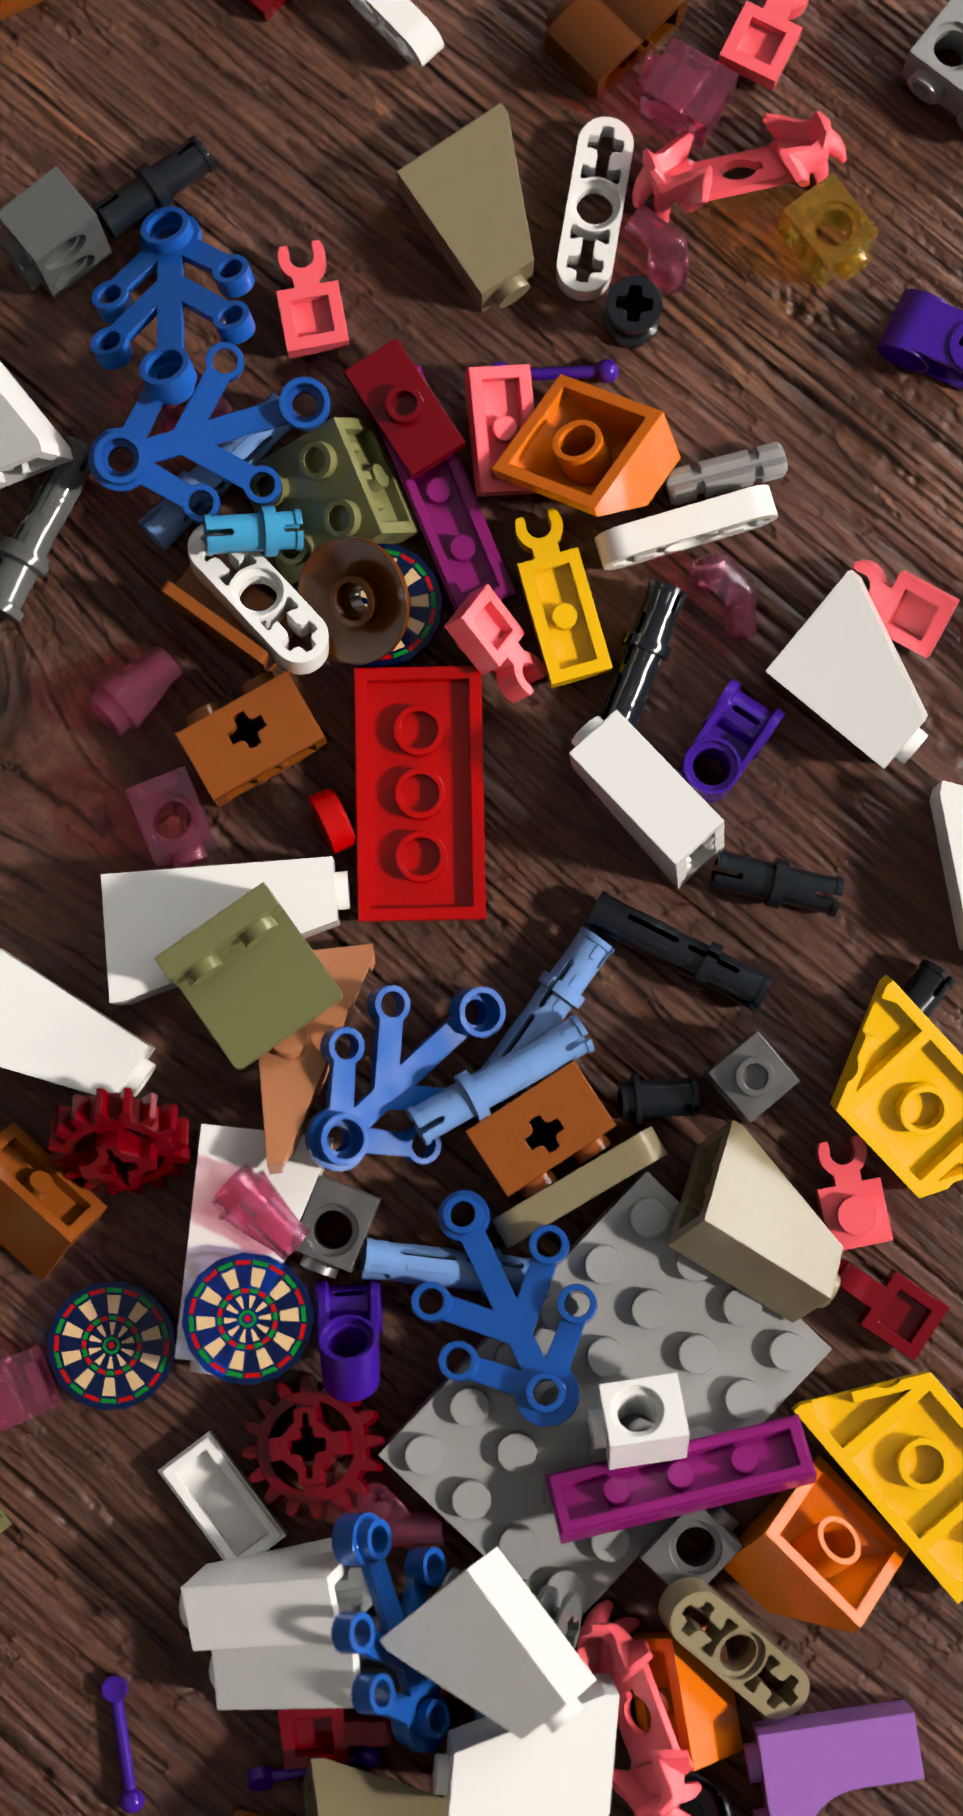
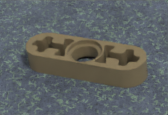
(579, 1187)
(726, 1623)

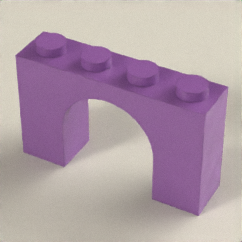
(827, 1753)

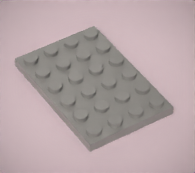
(654, 1317)

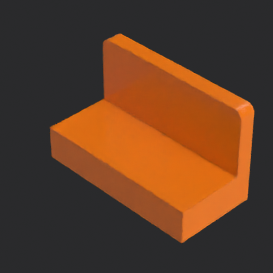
(695, 1700)

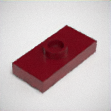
(404, 408)

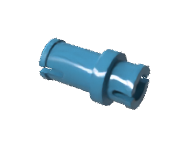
(254, 532)

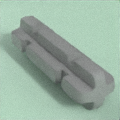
(726, 473)

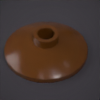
(333, 587)

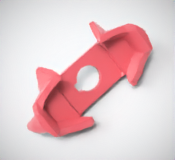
(793, 156)
(657, 1764)

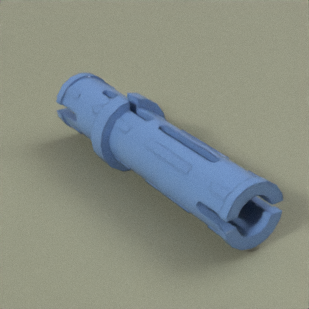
(168, 521)
(557, 993)
(499, 1080)
(425, 1263)

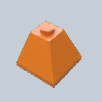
(591, 449)
(819, 1554)

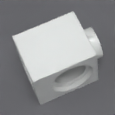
(652, 1396)

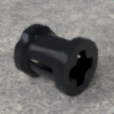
(639, 292)

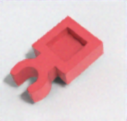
(763, 40)
(311, 310)
(910, 609)
(490, 641)
(852, 1206)

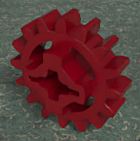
(119, 1141)
(315, 1473)

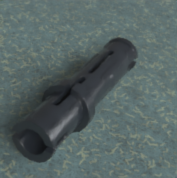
(643, 651)
(679, 952)

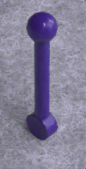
(605, 371)
(114, 1691)
(263, 1777)

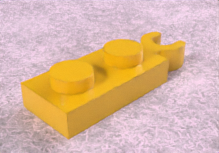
(561, 606)

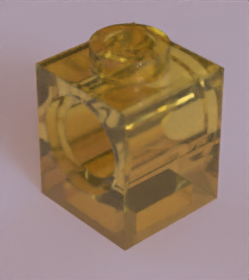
(828, 205)

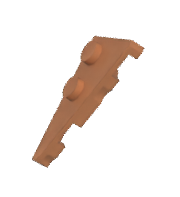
(296, 1068)

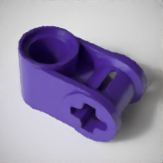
(925, 337)
(732, 736)
(349, 1338)

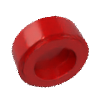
(331, 820)

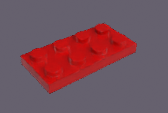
(419, 794)

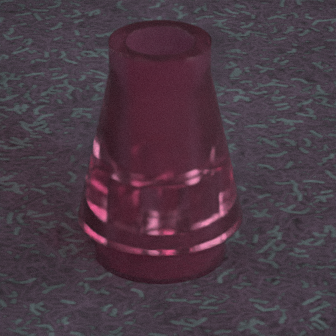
(132, 692)
(259, 1211)

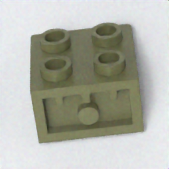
(341, 486)
(250, 976)

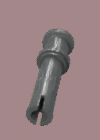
(25, 553)

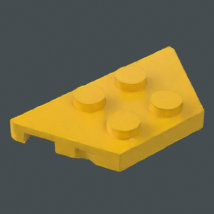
(905, 1092)
(906, 1456)

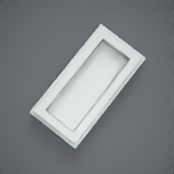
(222, 1499)

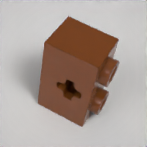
(236, 768)
(560, 1097)

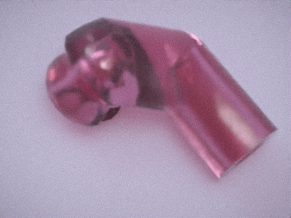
(665, 250)
(734, 587)
(405, 1527)

